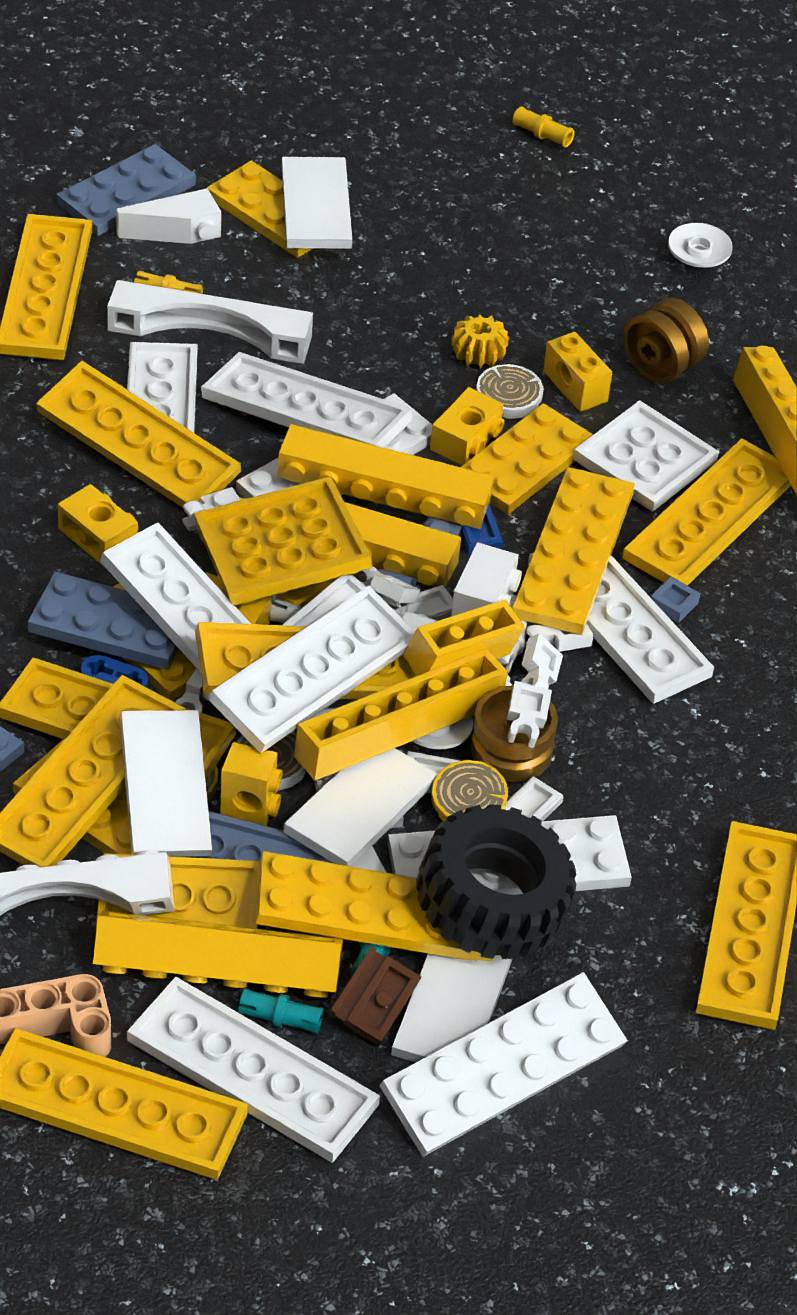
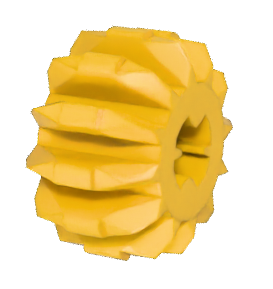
(480, 340)

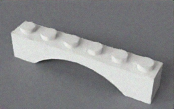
(147, 309)
(133, 883)

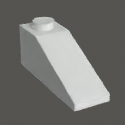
(175, 219)

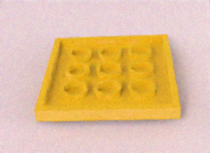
(282, 541)

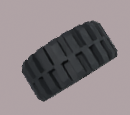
(483, 917)

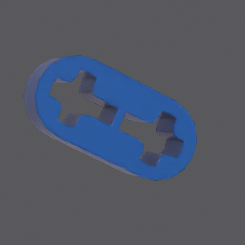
(112, 669)

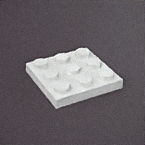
(646, 451)

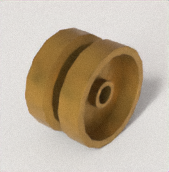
(666, 340)
(491, 744)

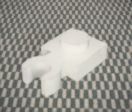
(528, 711)

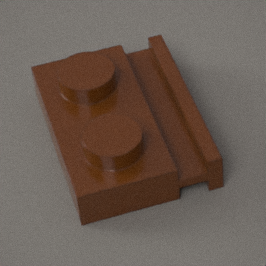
(375, 996)

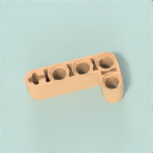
(64, 1011)

